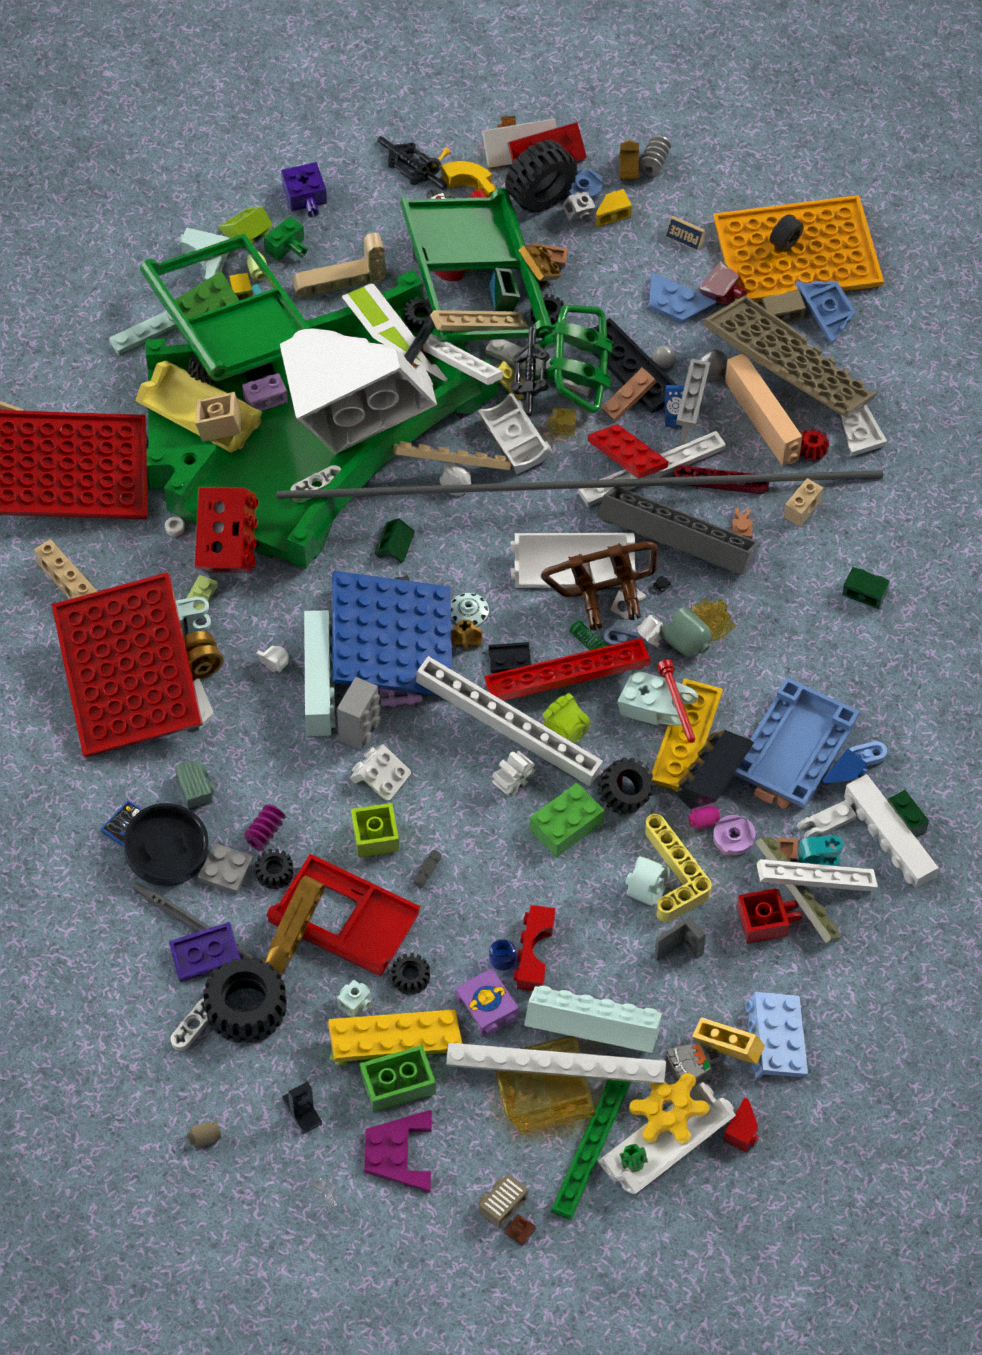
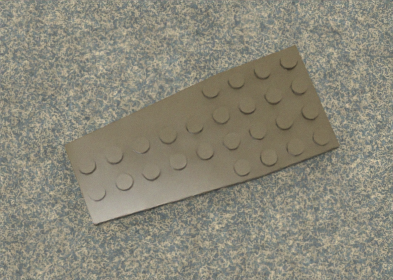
(786, 353)

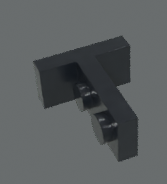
(300, 1105)

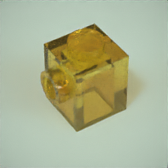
(563, 421)

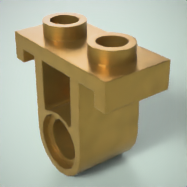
(629, 160)

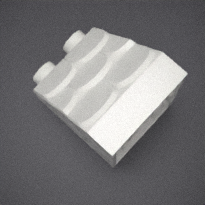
(351, 387)

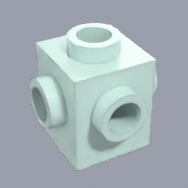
(354, 998)

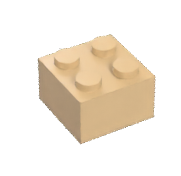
(218, 417)

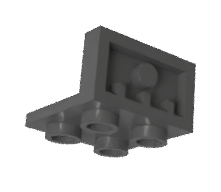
(684, 932)

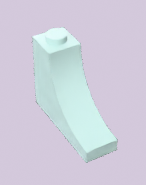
(195, 240)

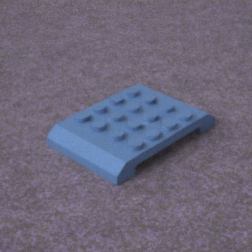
(797, 742)

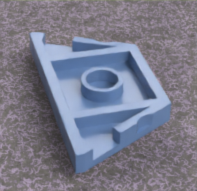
(676, 300)
(828, 306)

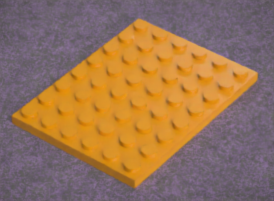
(831, 247)

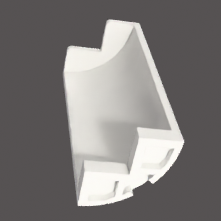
(542, 550)
(666, 1149)

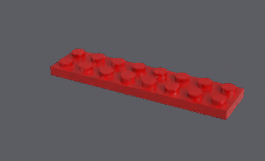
(568, 670)

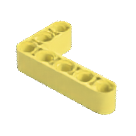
(680, 867)

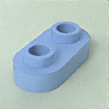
(866, 752)

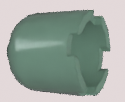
(687, 633)

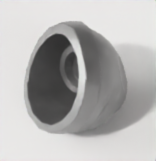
(718, 364)

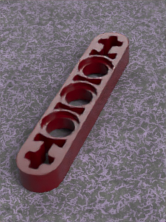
(688, 470)

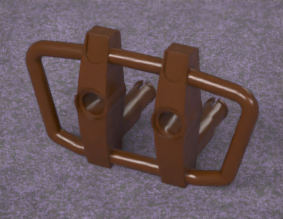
(589, 589)

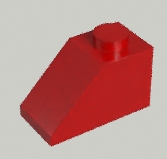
(742, 1128)

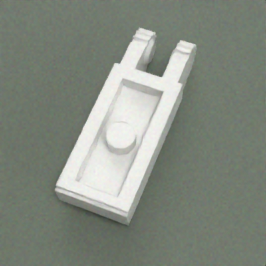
(828, 819)

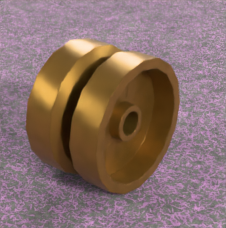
(203, 654)

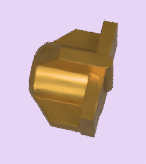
(466, 634)

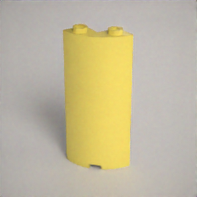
(176, 396)

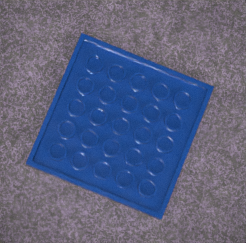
(388, 630)

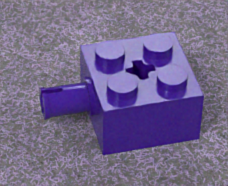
(304, 187)

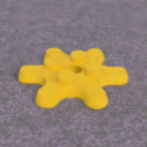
(674, 1120)

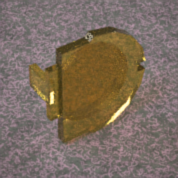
(715, 617)

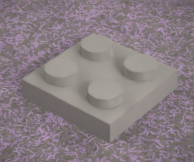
(225, 868)

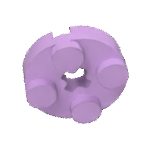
(737, 845)

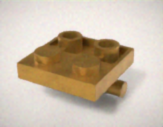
(540, 263)

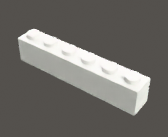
(890, 831)

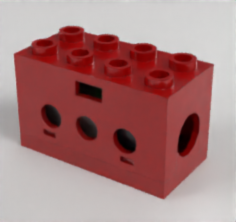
(225, 530)

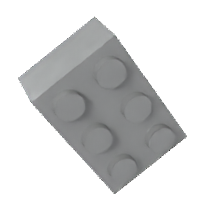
(358, 713)

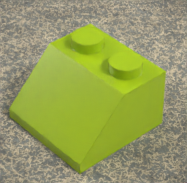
(250, 221)

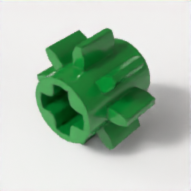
(633, 1157)

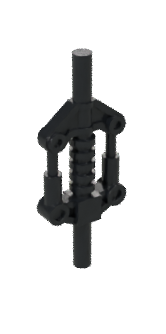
(402, 152)
(530, 386)

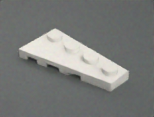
(862, 432)

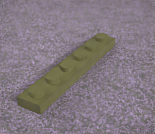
(802, 894)

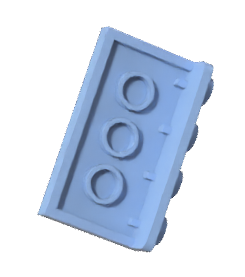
(779, 1026)

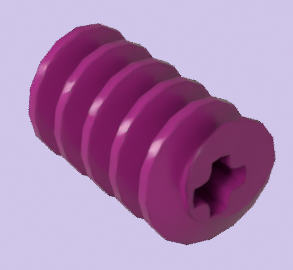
(264, 826)

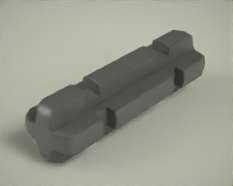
(427, 868)

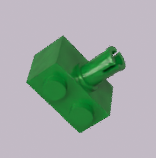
(285, 238)

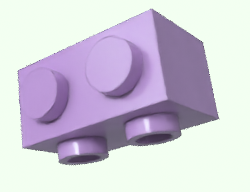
(265, 392)

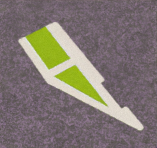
(385, 324)

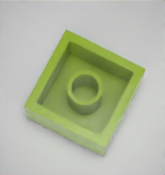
(375, 830)

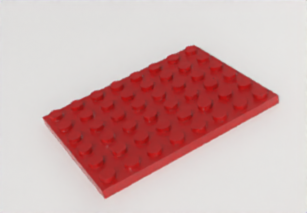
(73, 464)
(126, 665)

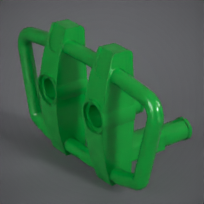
(577, 371)

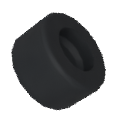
(786, 233)

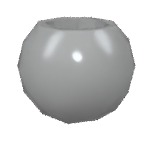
(664, 357)

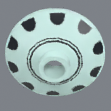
(476, 613)

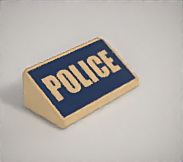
(685, 233)

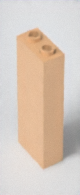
(763, 409)

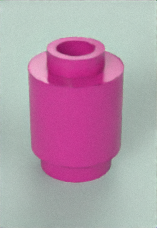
(704, 817)

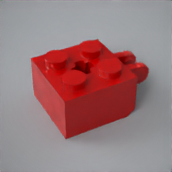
(765, 915)

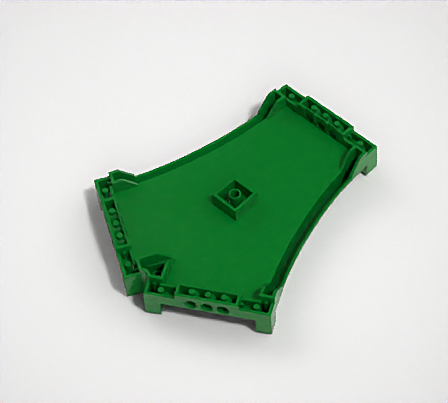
(286, 451)

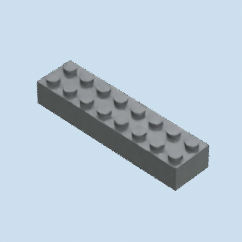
(678, 530)

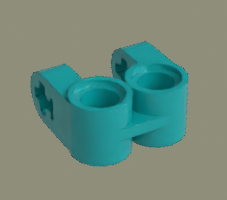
(818, 849)

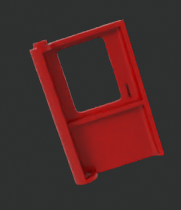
(374, 926)

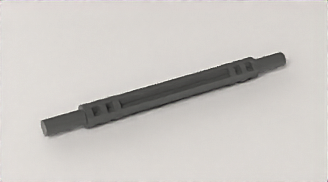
(178, 913)

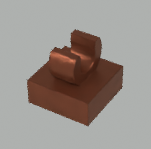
(520, 1229)

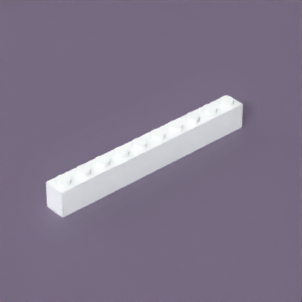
(509, 721)

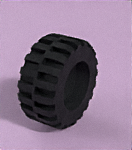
(541, 176)
(240, 975)

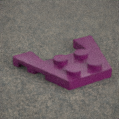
(388, 1150)

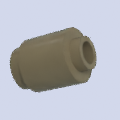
(204, 1134)

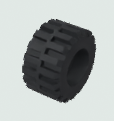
(638, 776)

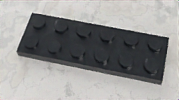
(629, 359)

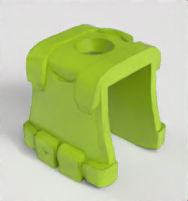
(567, 719)

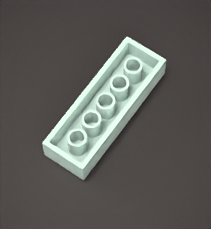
(319, 674)
(593, 1018)

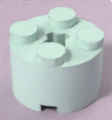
(647, 881)

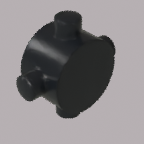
(662, 583)

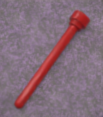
(666, 670)

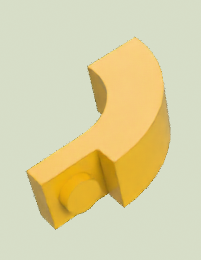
(467, 174)

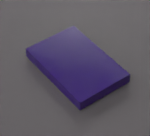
(204, 951)

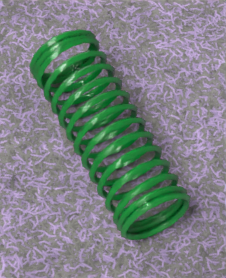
(578, 629)

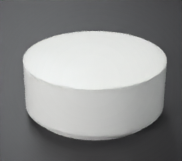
(175, 526)

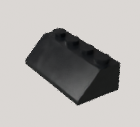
(713, 768)

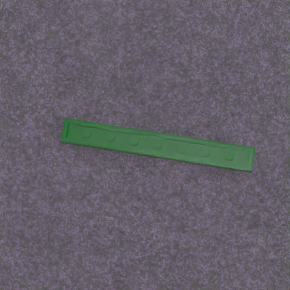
(590, 1148)

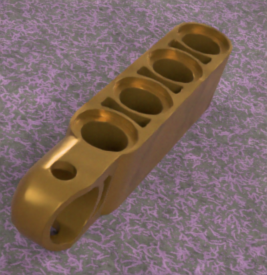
(294, 923)

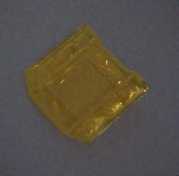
(545, 1100)

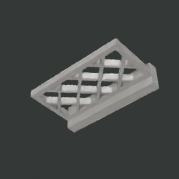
(692, 397)

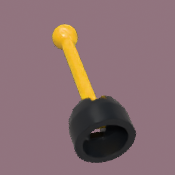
(436, 162)

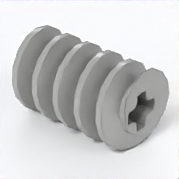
(654, 155)

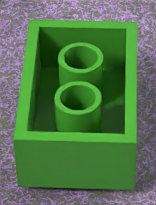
(207, 296)
(566, 819)
(397, 1078)

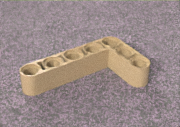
(345, 274)

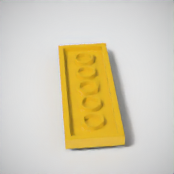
(675, 751)
(387, 1034)

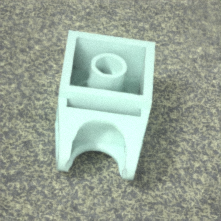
(189, 615)
(650, 700)

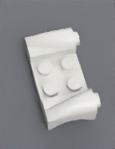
(515, 434)

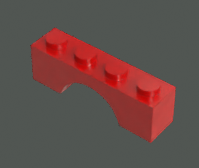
(539, 926)

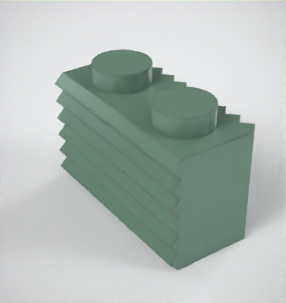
(194, 784)

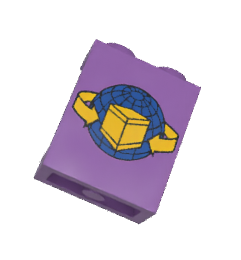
(488, 1002)

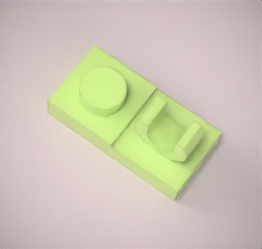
(204, 588)

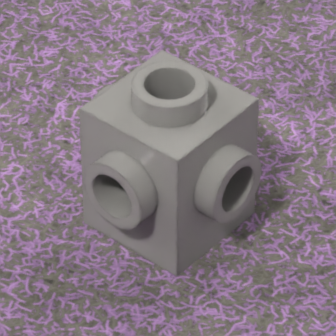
(578, 206)

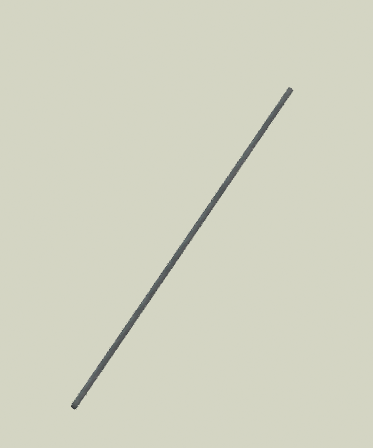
(577, 484)

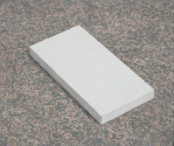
(496, 139)

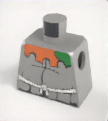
(690, 1060)

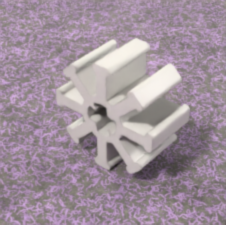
(513, 773)

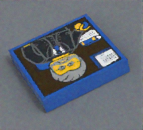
(117, 824)

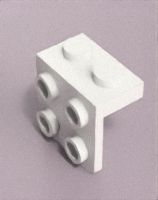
(381, 771)

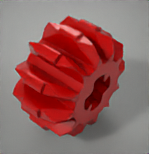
(814, 444)

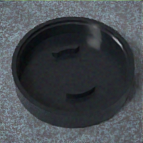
(166, 844)

